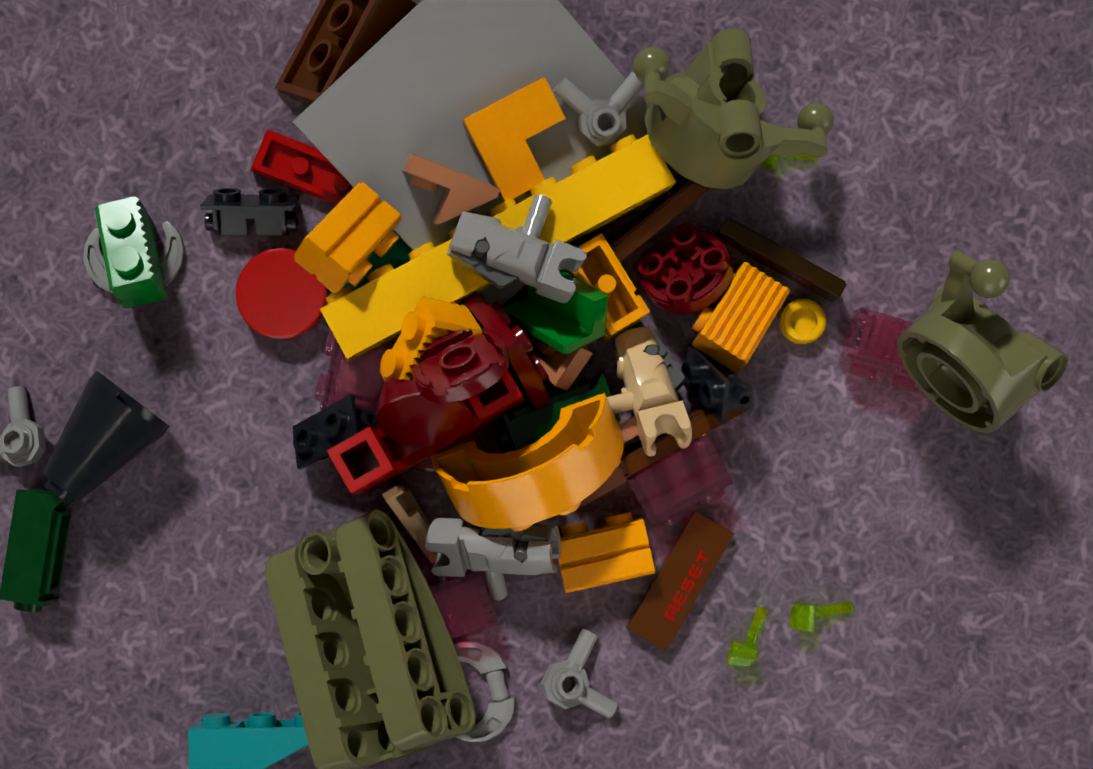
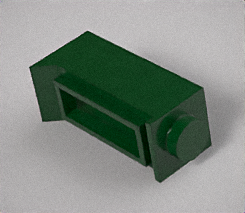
(529, 425)
(35, 549)

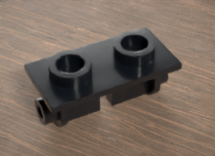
(233, 210)
(714, 385)
(328, 428)

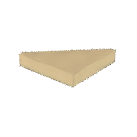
(411, 516)

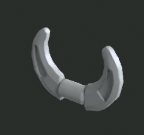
(171, 258)
(501, 709)

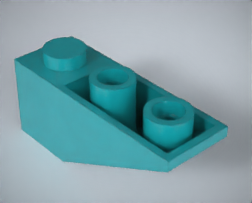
(243, 744)

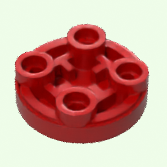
(279, 295)

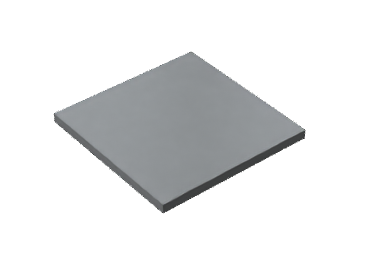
(441, 68)

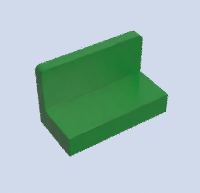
(562, 324)

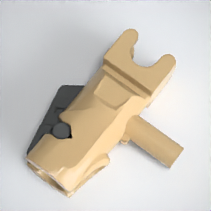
(650, 388)

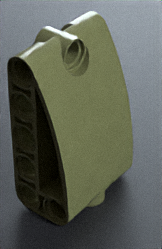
(366, 646)

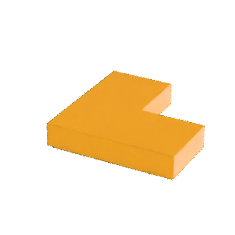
(502, 131)

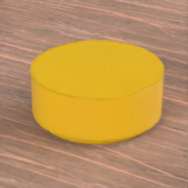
(802, 321)

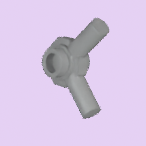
(600, 119)
(22, 439)
(568, 684)

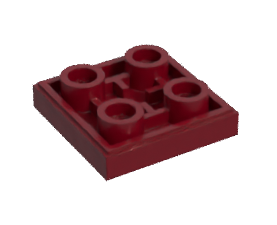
(525, 371)

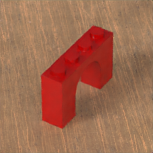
(374, 458)

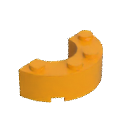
(540, 478)

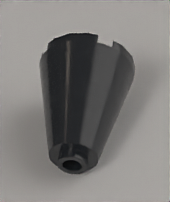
(99, 439)

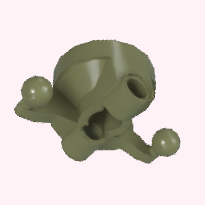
(710, 114)
(971, 356)

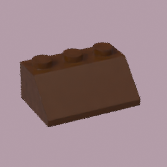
(334, 41)

